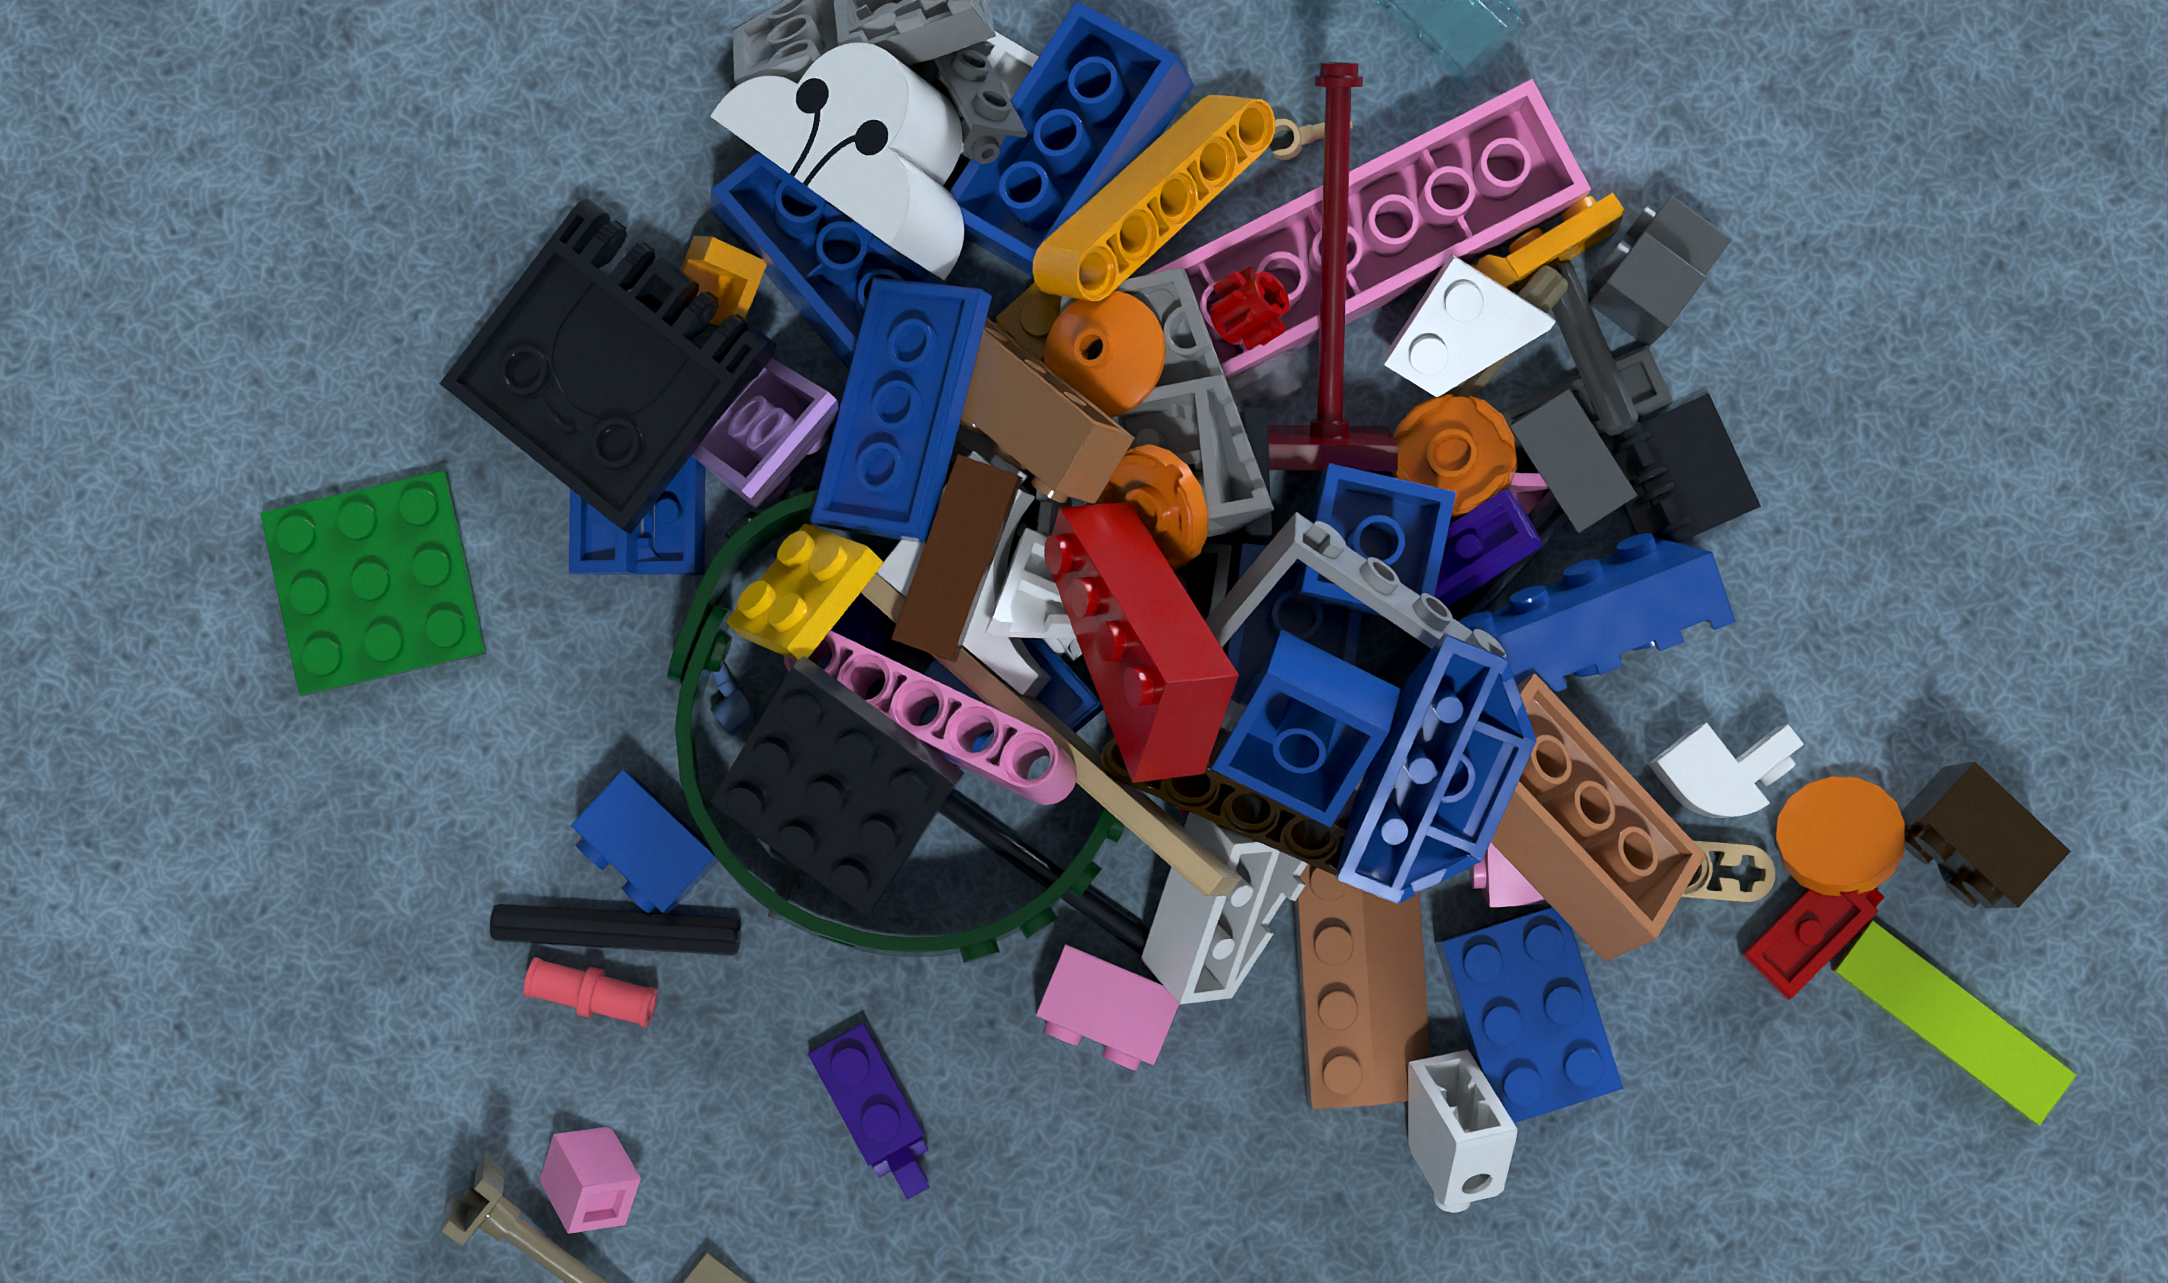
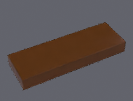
(957, 558)

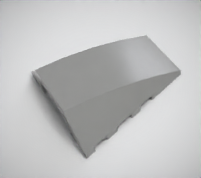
(798, 32)
(1187, 411)

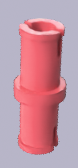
(590, 992)

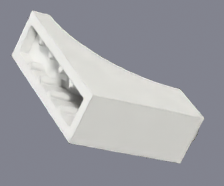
(1003, 655)

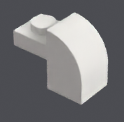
(1714, 783)

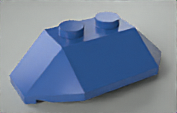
(1438, 774)

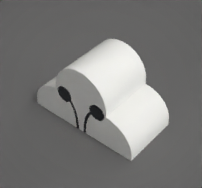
(866, 142)

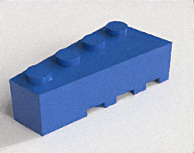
(809, 248)
(1607, 609)

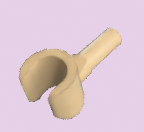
(1302, 136)

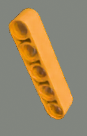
(1153, 197)

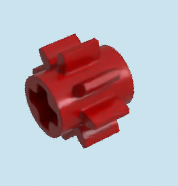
(1249, 308)

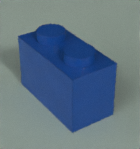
(644, 843)

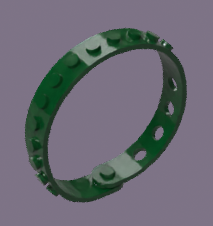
(703, 650)

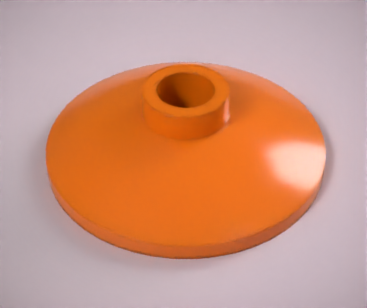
(1130, 354)

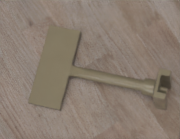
(500, 1219)

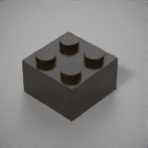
(1980, 838)

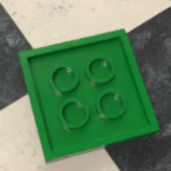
(373, 583)

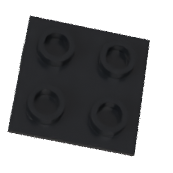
(1682, 472)

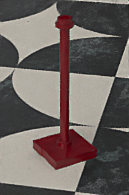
(1329, 436)

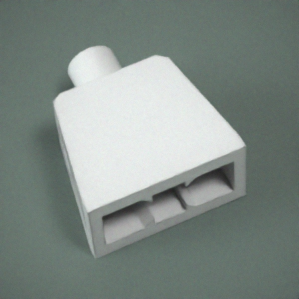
(1458, 1130)

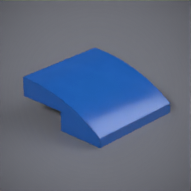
(679, 546)

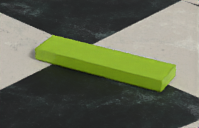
(1954, 1023)

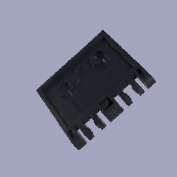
(598, 374)

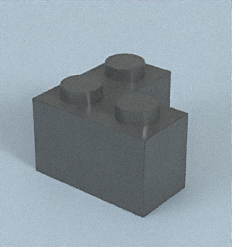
(1656, 277)

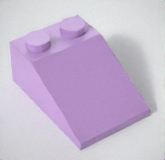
(768, 433)

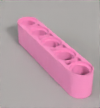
(956, 724)

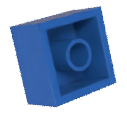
(1380, 519)
(1306, 729)

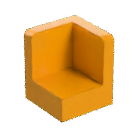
(725, 273)

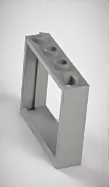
(1366, 580)

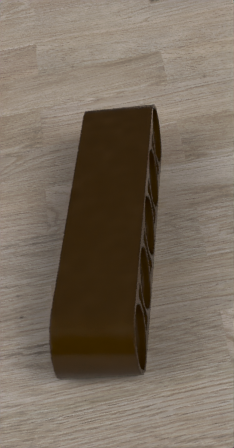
(1242, 809)

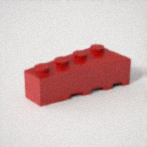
(1141, 640)

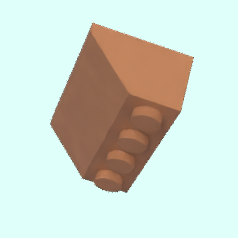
(1592, 834)
(1359, 992)

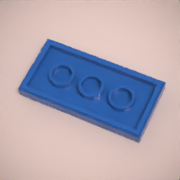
(901, 409)

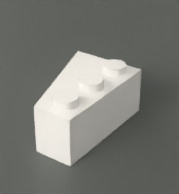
(1210, 943)

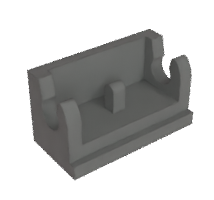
(1572, 460)

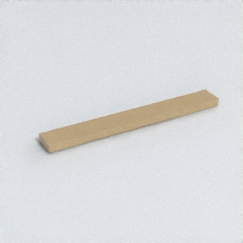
(1123, 801)

